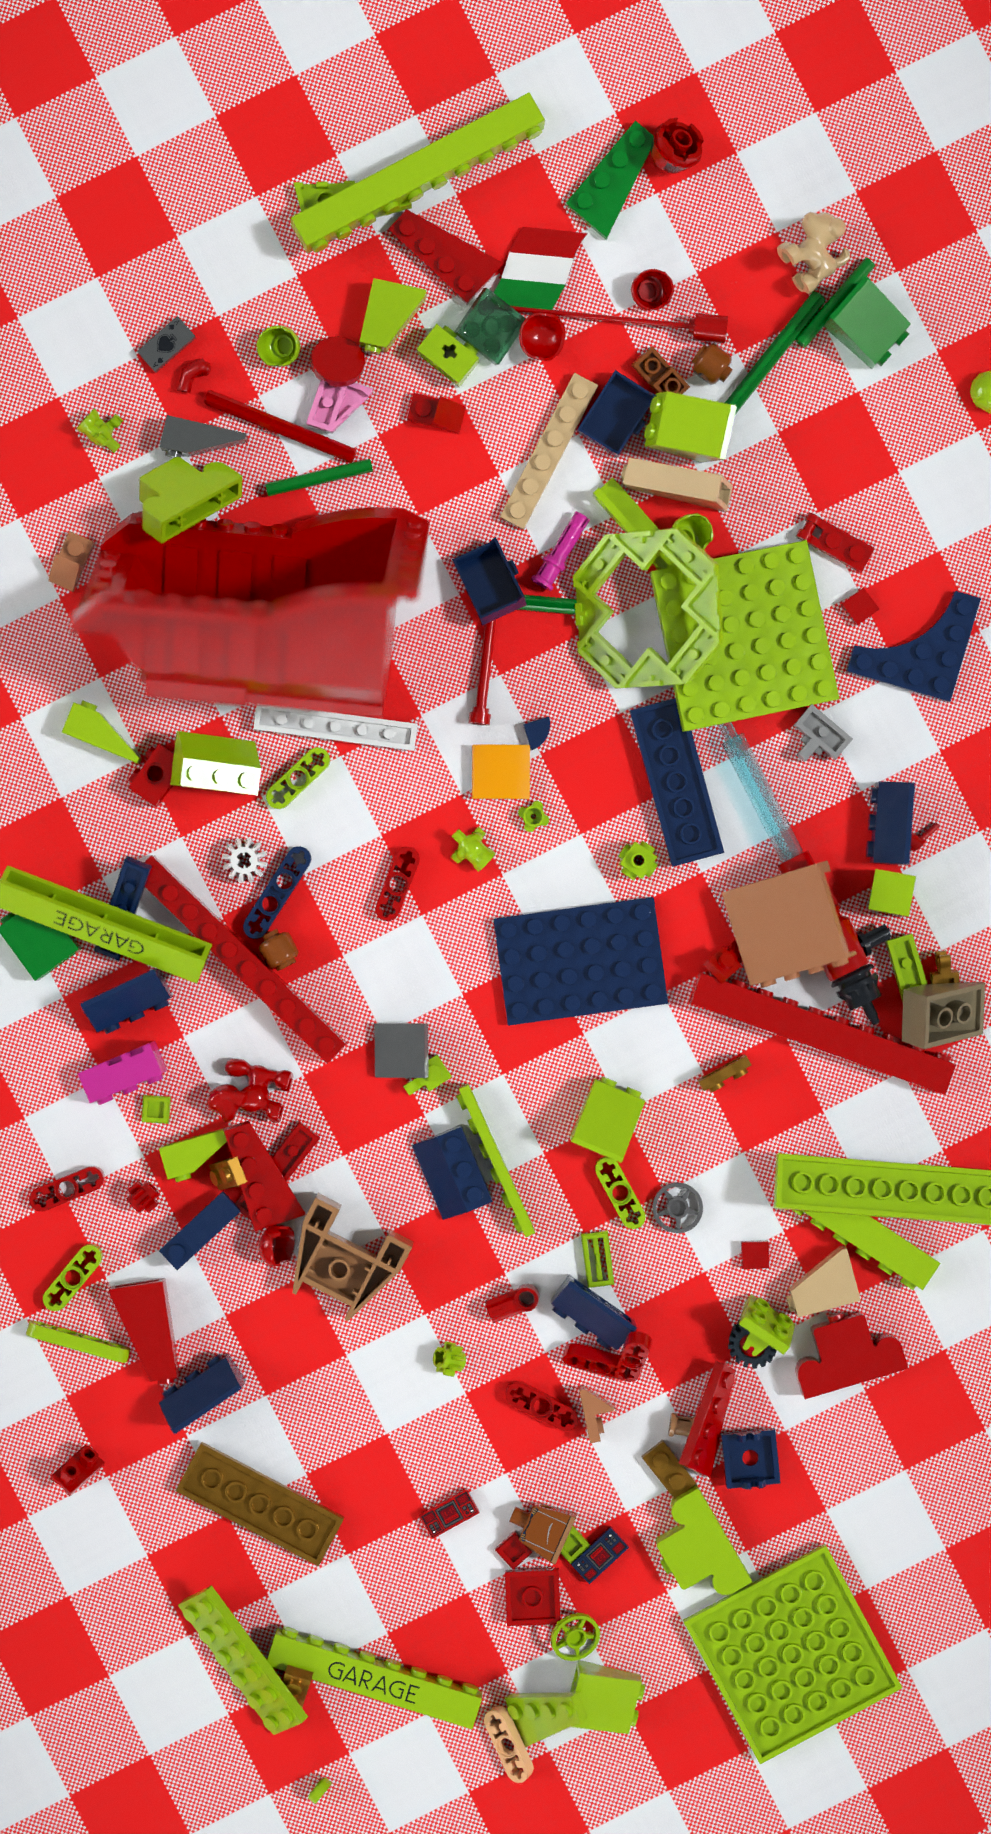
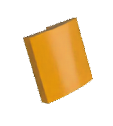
(500, 771)

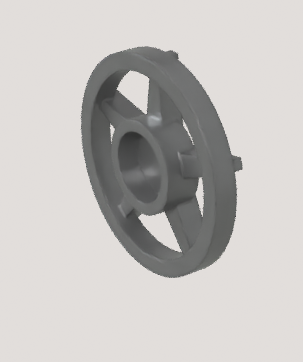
(677, 1207)

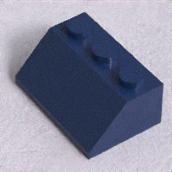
(891, 823)
(127, 1001)
(452, 1172)
(592, 1313)
(201, 1392)

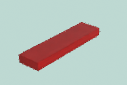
(289, 1155)

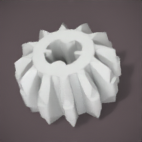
(235, 861)

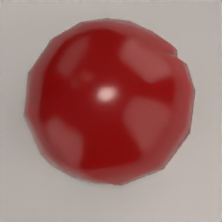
(652, 289)
(277, 1245)

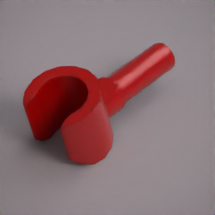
(917, 842)

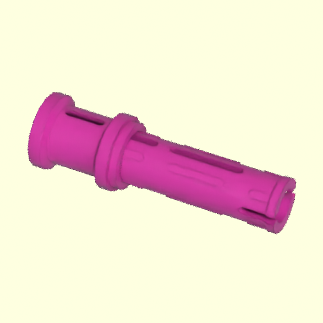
(554, 561)

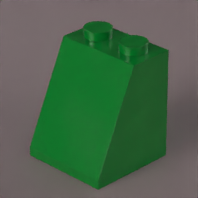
(868, 323)

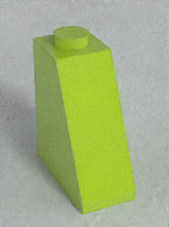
(388, 314)

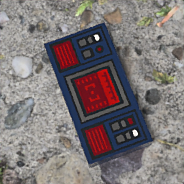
(600, 1555)

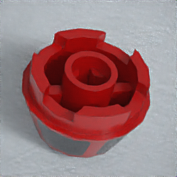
(676, 146)

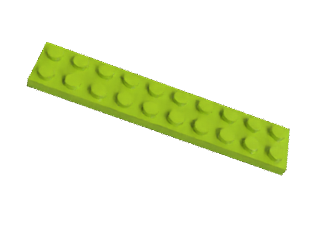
(882, 1189)

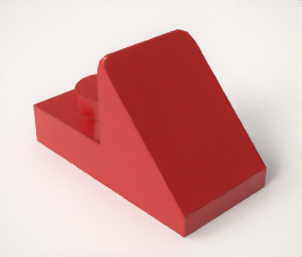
(436, 412)

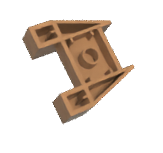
(342, 1266)

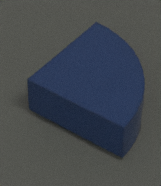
(537, 732)

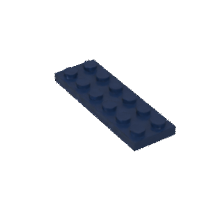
(676, 783)

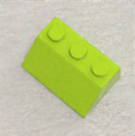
(215, 763)

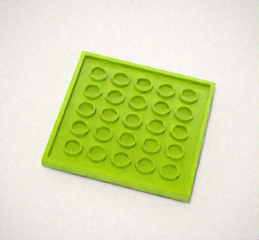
(772, 638)
(792, 1654)

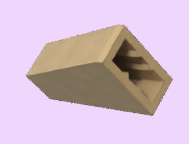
(678, 483)

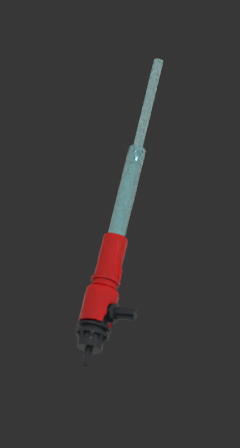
(853, 979)

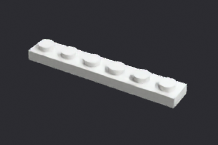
(336, 727)

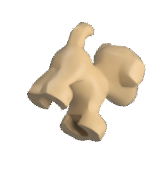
(820, 231)

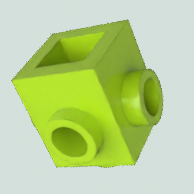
(632, 870)

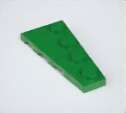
(608, 186)

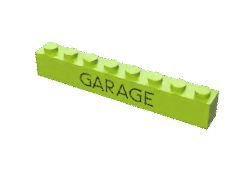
(103, 924)
(376, 1678)

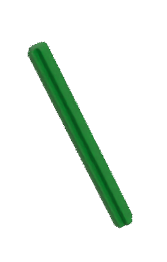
(776, 350)

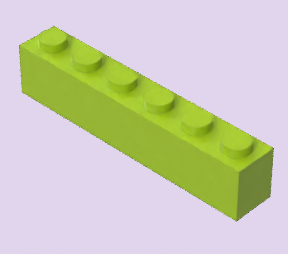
(880, 1243)

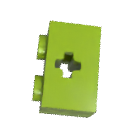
(433, 352)

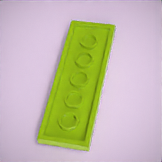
(242, 1660)

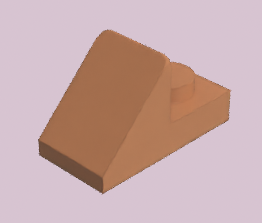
(71, 561)
(593, 1405)

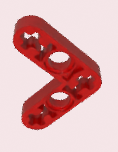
(622, 1367)

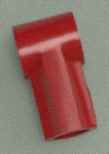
(510, 1303)

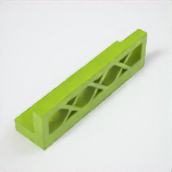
(627, 514)

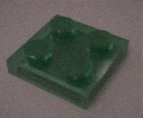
(490, 326)

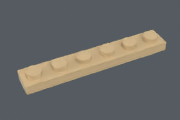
(548, 451)

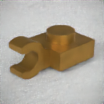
(944, 973)

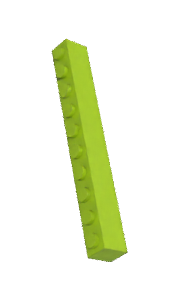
(418, 173)

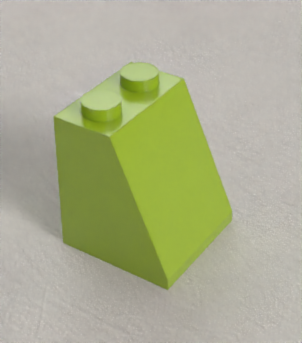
(689, 426)
(608, 1119)
(607, 1697)

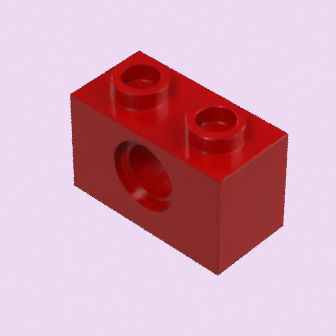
(140, 780)

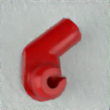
(191, 371)

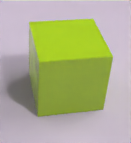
(892, 893)

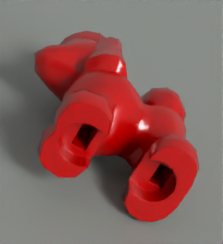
(253, 1098)

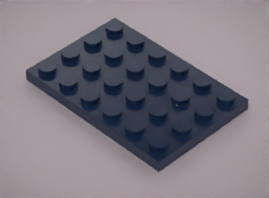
(580, 961)

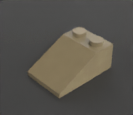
(942, 1013)

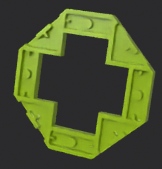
(702, 605)

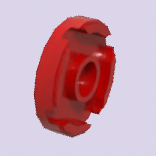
(337, 361)

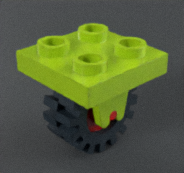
(760, 1333)

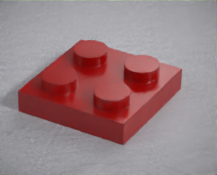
(532, 1596)

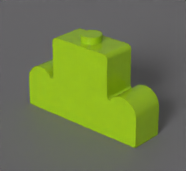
(181, 495)
(700, 1547)

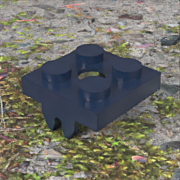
(760, 1474)

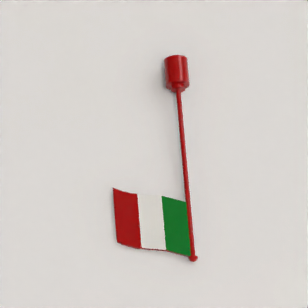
(539, 272)

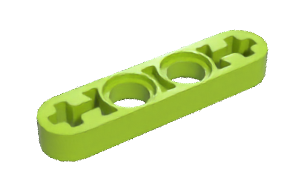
(78, 1341)

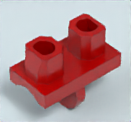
(78, 1470)

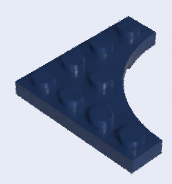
(930, 661)

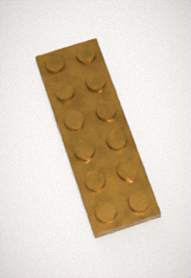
(260, 1504)

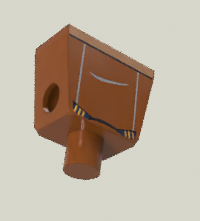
(544, 1529)

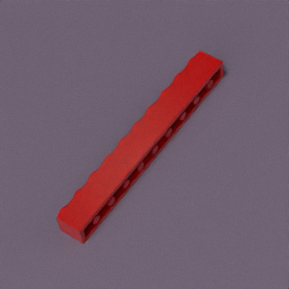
(243, 961)
(823, 1033)

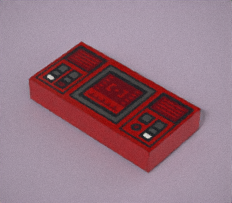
(449, 1513)

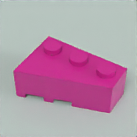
(123, 1073)

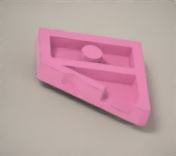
(336, 404)

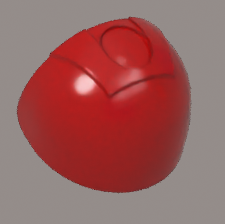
(542, 336)

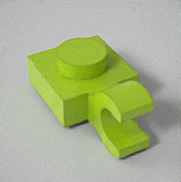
(437, 1075)

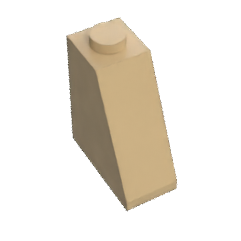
(825, 1285)

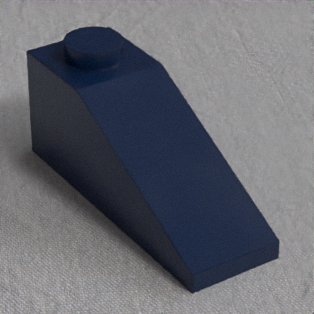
(199, 1230)

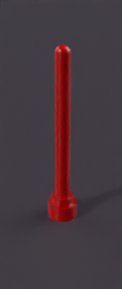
(480, 714)

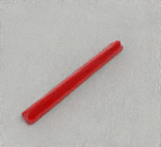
(280, 426)

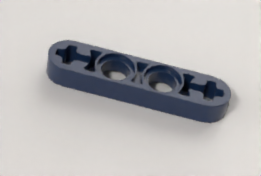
(280, 894)

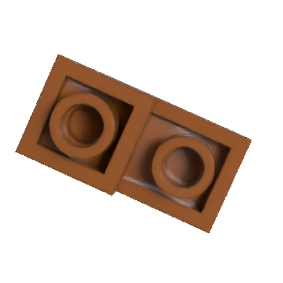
(658, 373)

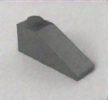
(194, 438)

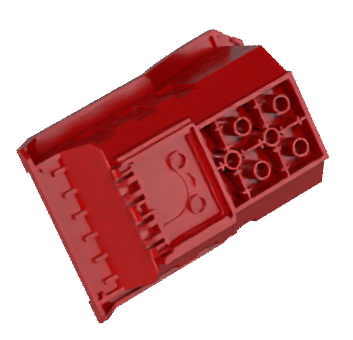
(260, 607)

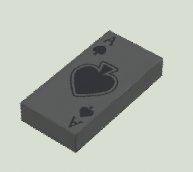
(166, 344)

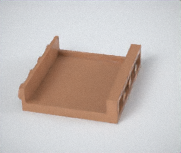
(786, 925)

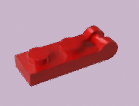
(836, 543)

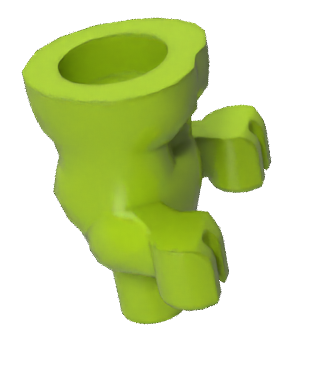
(99, 431)
(472, 848)

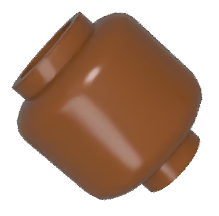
(712, 364)
(278, 950)

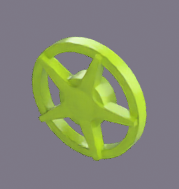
(575, 1636)

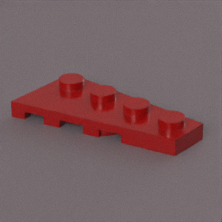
(448, 257)
(266, 1190)
(708, 1423)

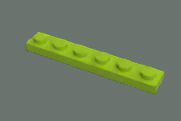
(490, 1150)

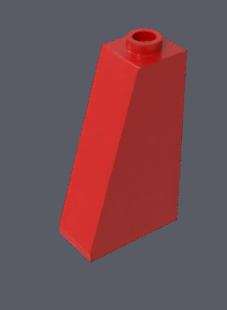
(148, 1322)

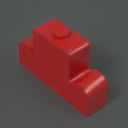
(847, 1355)

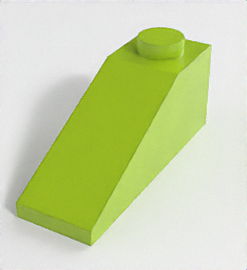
(96, 730)
(189, 1154)

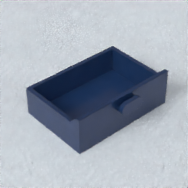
(616, 414)
(490, 581)

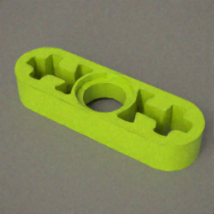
(287, 776)
(623, 1214)
(66, 1297)

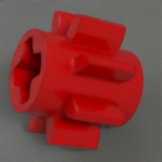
(143, 1196)

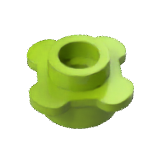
(541, 818)

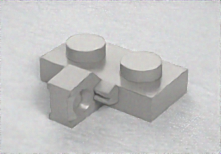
(820, 735)

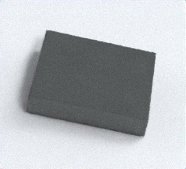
(401, 1050)

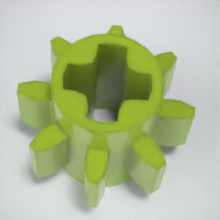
(449, 1359)

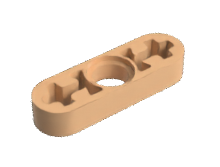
(523, 1760)

